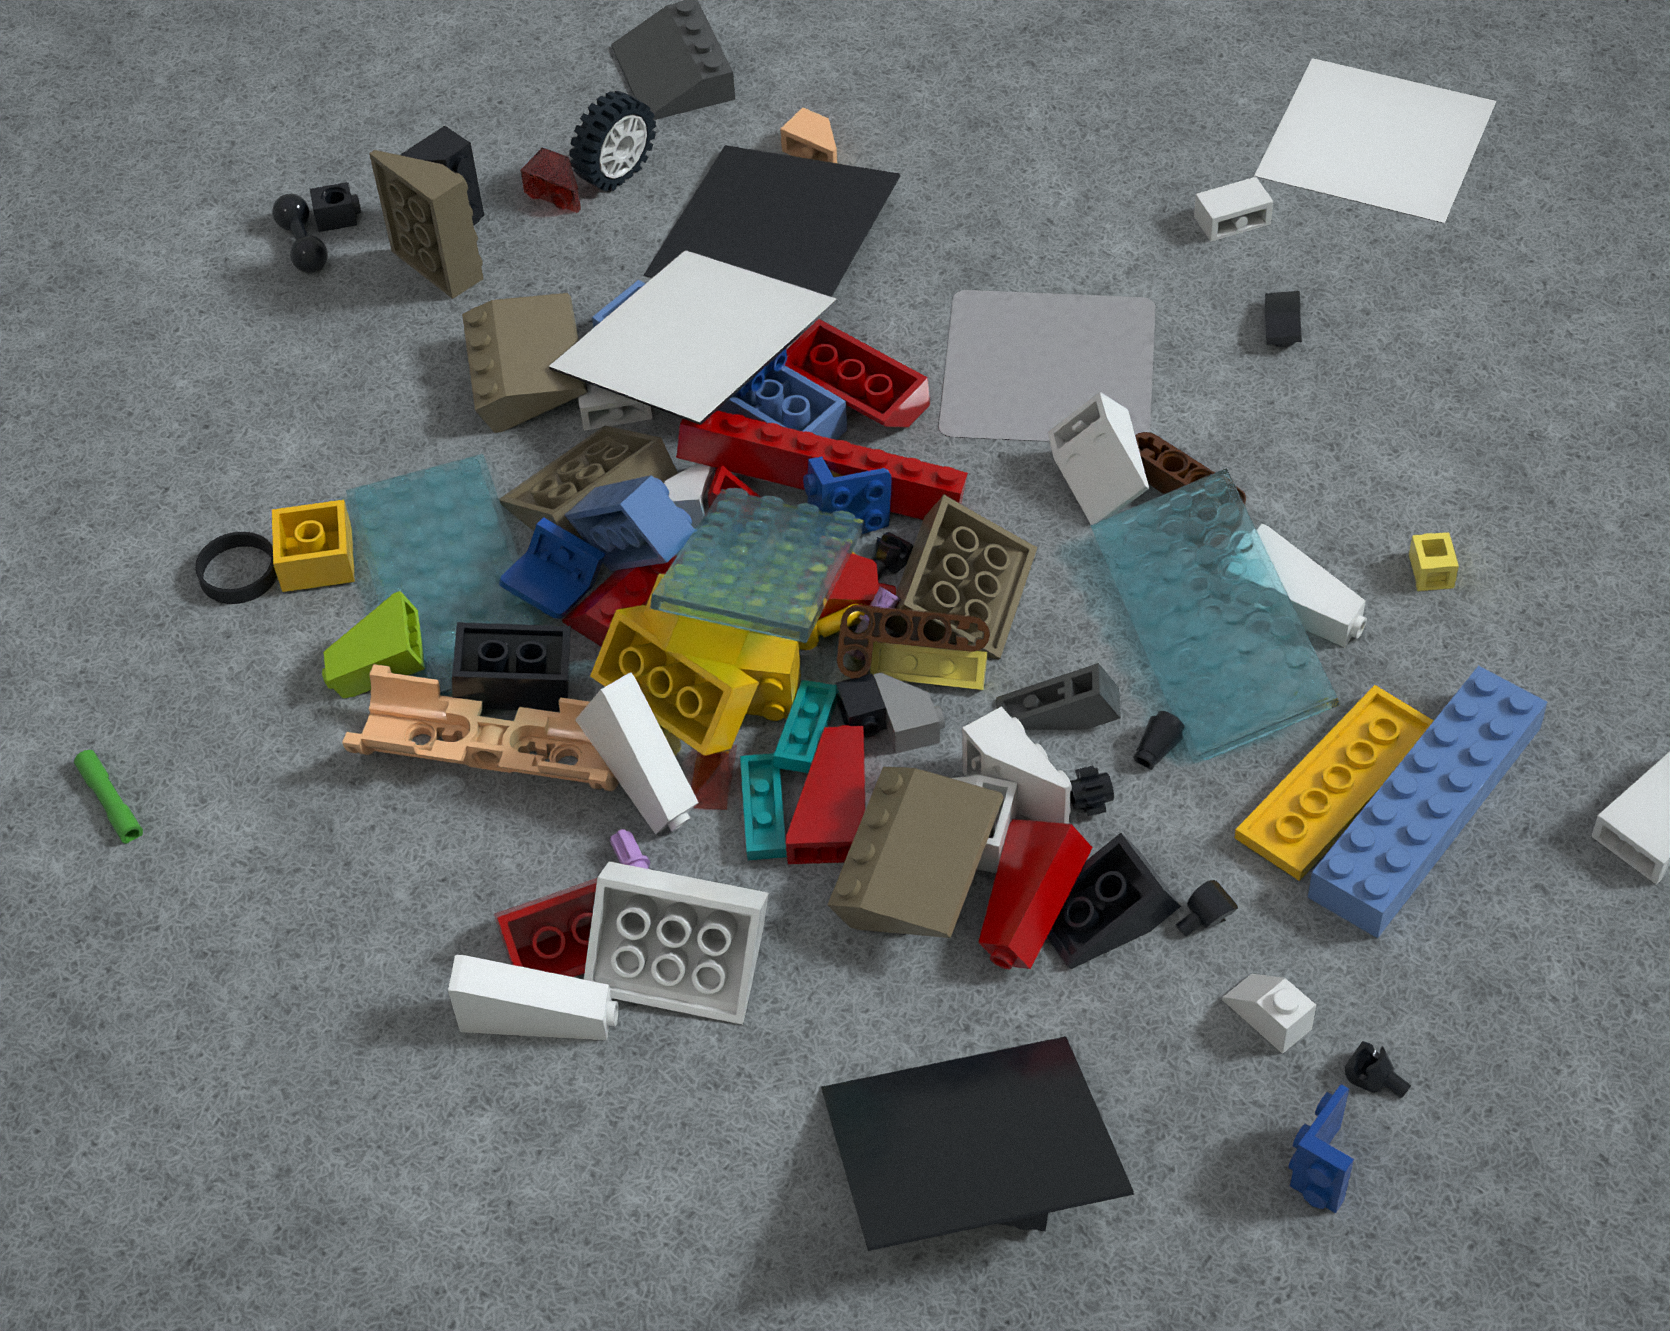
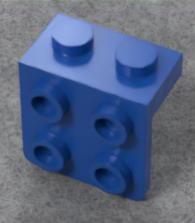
(862, 493)
(553, 570)
(1317, 1167)

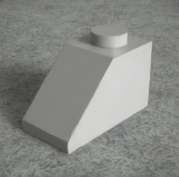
(909, 714)

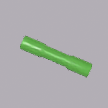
(98, 780)

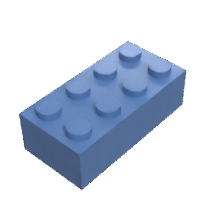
(632, 523)

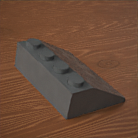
(675, 61)

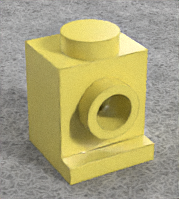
(1433, 561)

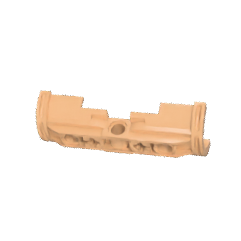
(413, 706)

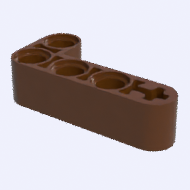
(1168, 466)
(912, 636)

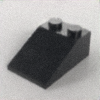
(1110, 904)

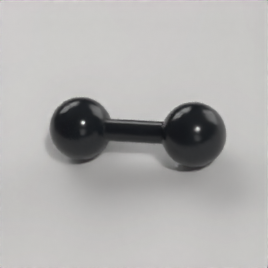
(307, 252)

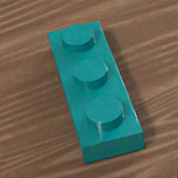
(805, 725)
(762, 807)

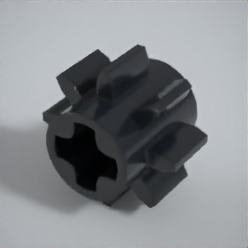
(1091, 790)

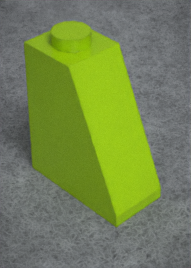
(383, 638)

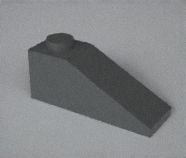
(1065, 702)

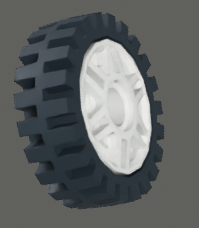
(612, 140)

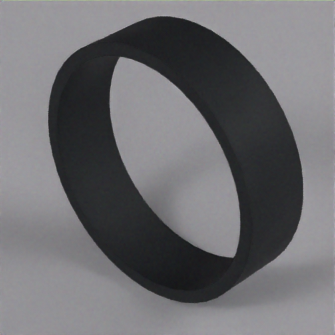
(227, 542)

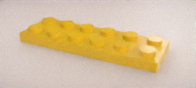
(1332, 783)

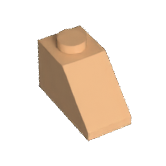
(809, 137)

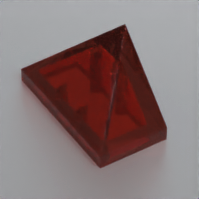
(713, 779)

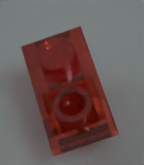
(551, 179)

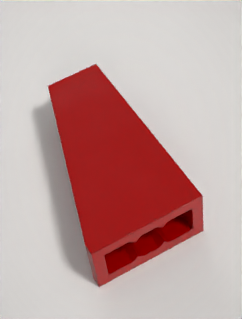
(830, 799)
(1030, 889)

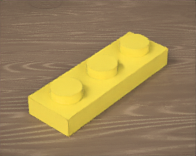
(930, 665)

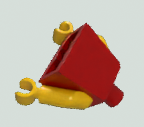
(855, 586)

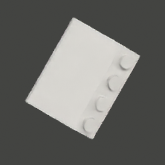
(675, 941)

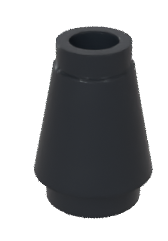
(1158, 739)

